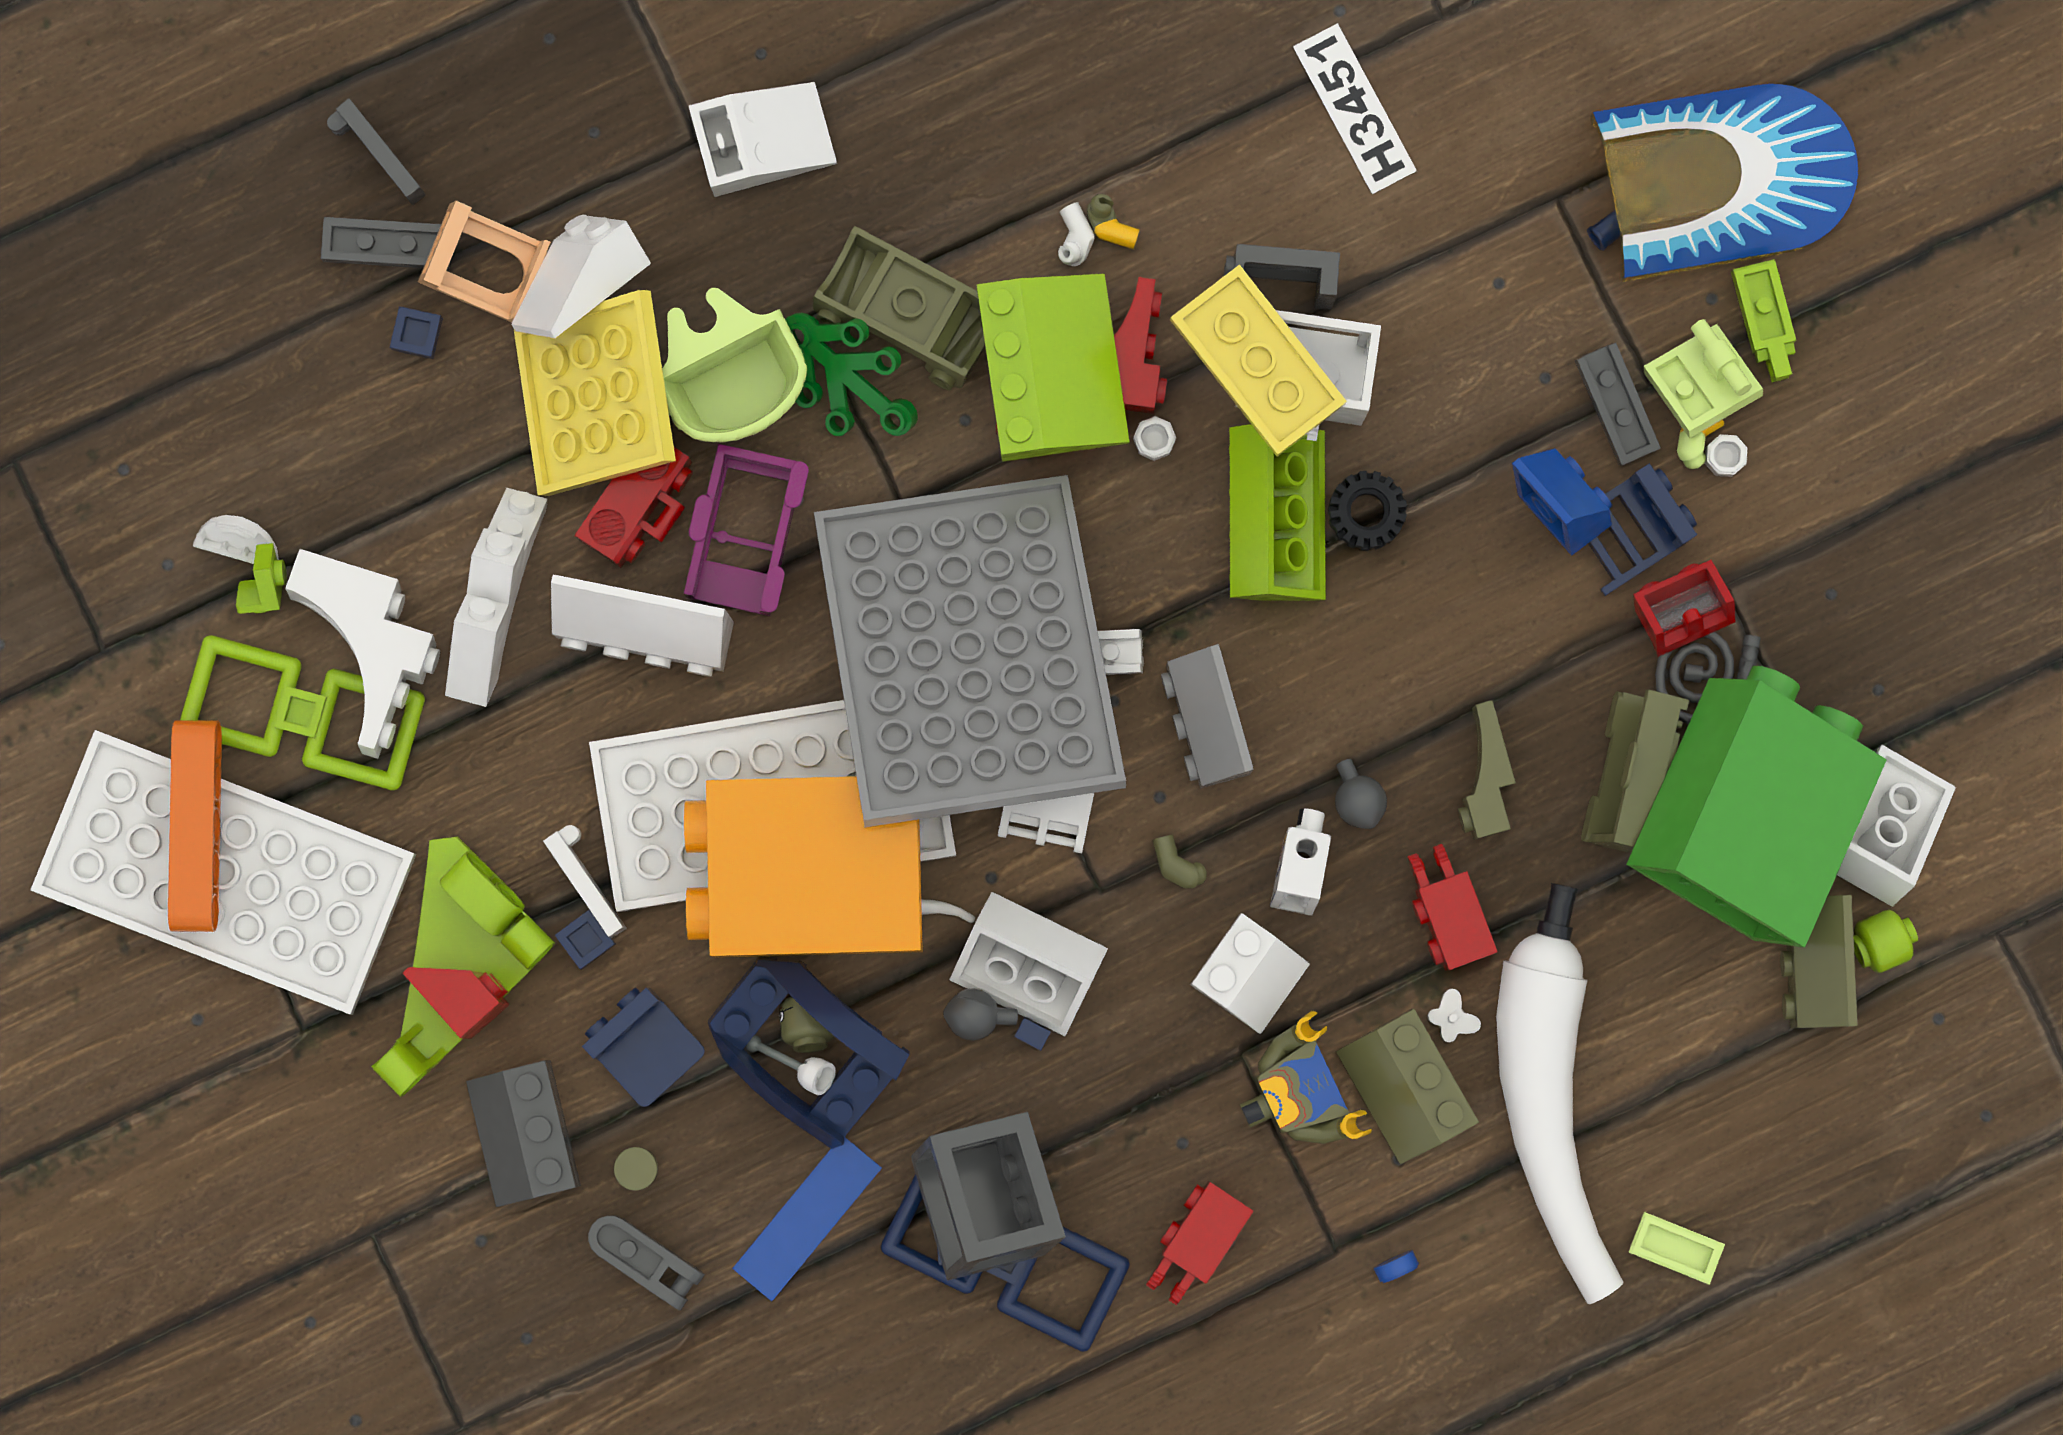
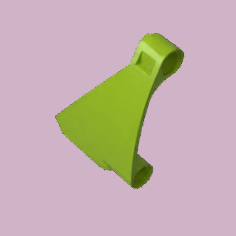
(464, 925)

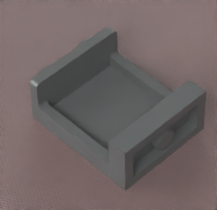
(1290, 265)

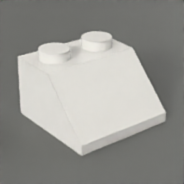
(1250, 973)

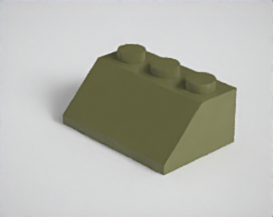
(1823, 971)
(1407, 1086)

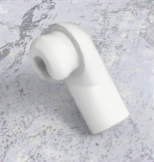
(1080, 236)

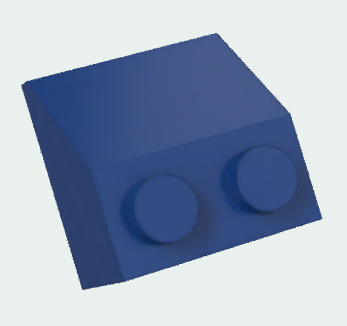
(1562, 498)

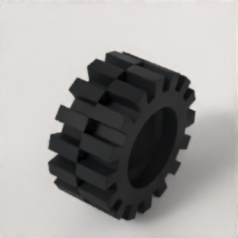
(1379, 487)

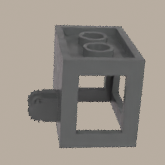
(987, 1195)

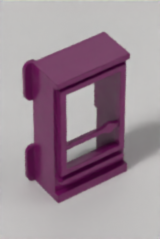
(734, 585)

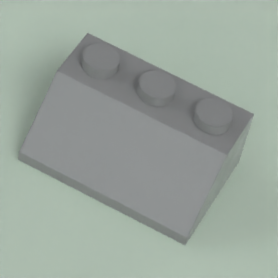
(1207, 717)

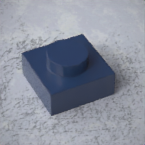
(416, 332)
(585, 940)

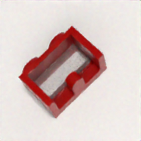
(1684, 607)

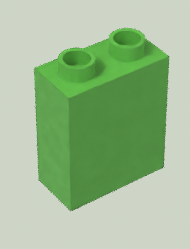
(1758, 807)

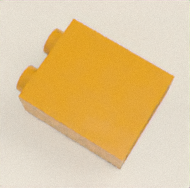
(801, 871)

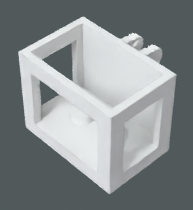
(1343, 358)

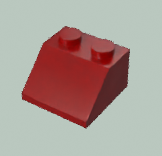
(461, 997)

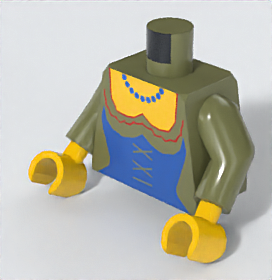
(1301, 1090)

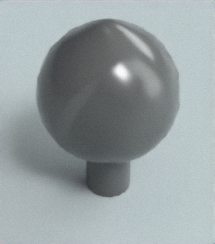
(1360, 798)
(974, 1014)

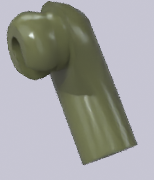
(1176, 868)

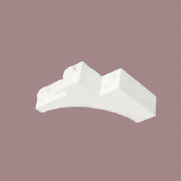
(491, 596)
(388, 653)

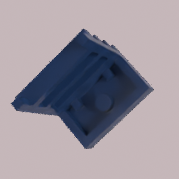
(1657, 517)

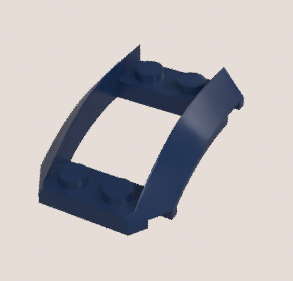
(854, 1086)

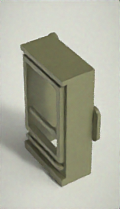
(1634, 768)

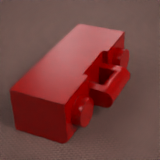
(622, 510)

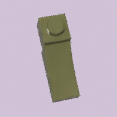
(1484, 808)

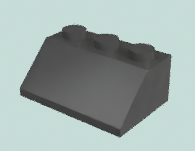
(523, 1133)

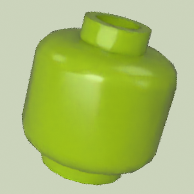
(1884, 941)

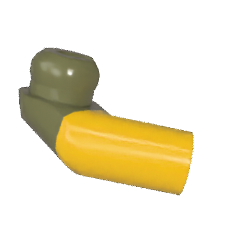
(1106, 225)

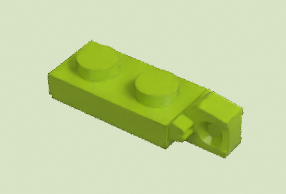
(1766, 316)

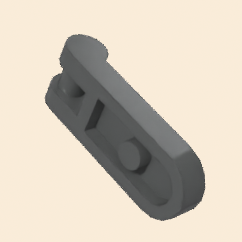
(642, 1258)

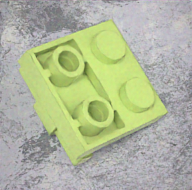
(1703, 379)

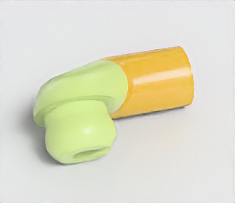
(1691, 449)

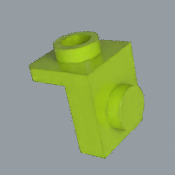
(266, 590)

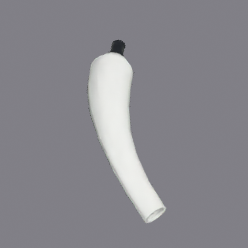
(1536, 1051)

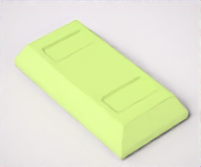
(1676, 1248)

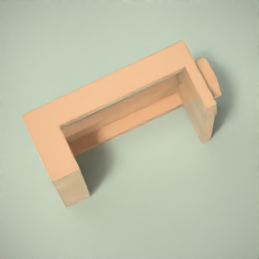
(461, 219)

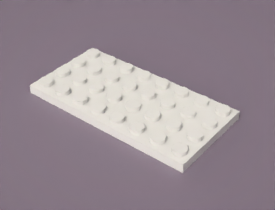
(652, 774)
(295, 891)

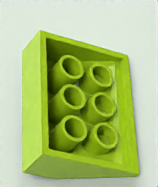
(1052, 365)

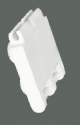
(1062, 815)

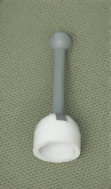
(813, 1075)

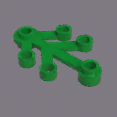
(841, 371)

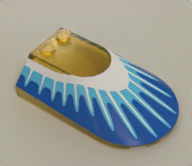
(1725, 176)

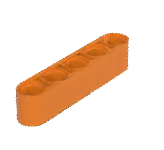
(194, 826)

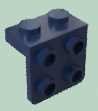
(644, 1046)

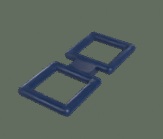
(1015, 1275)

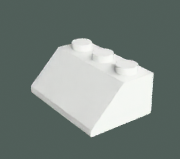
(1028, 963)

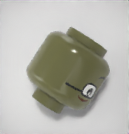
(801, 1029)

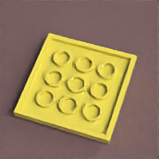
(596, 396)

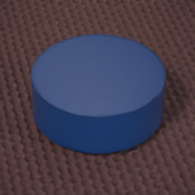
(1396, 1266)

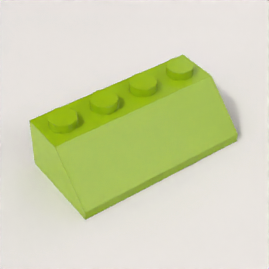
(1276, 518)

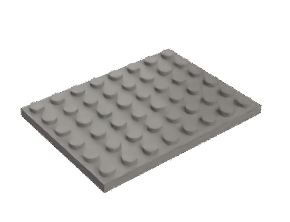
(968, 651)

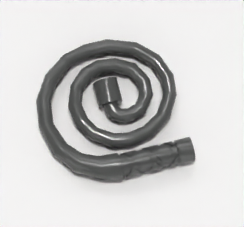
(1696, 673)

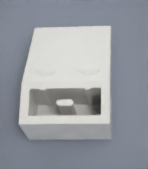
(761, 136)

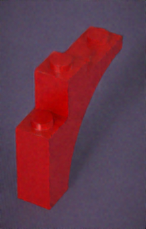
(1133, 344)

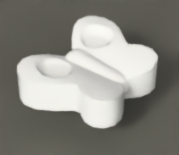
(1452, 1018)

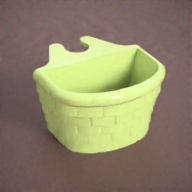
(734, 375)

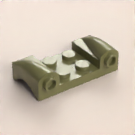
(905, 306)

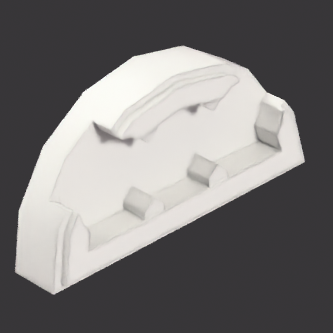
(232, 537)

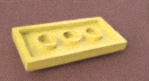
(1258, 360)

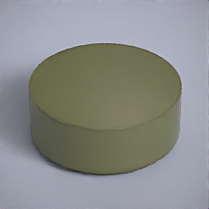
(636, 1168)

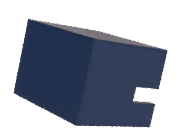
(1032, 1034)

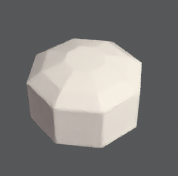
(1154, 438)
(1726, 455)

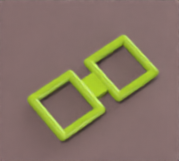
(302, 713)

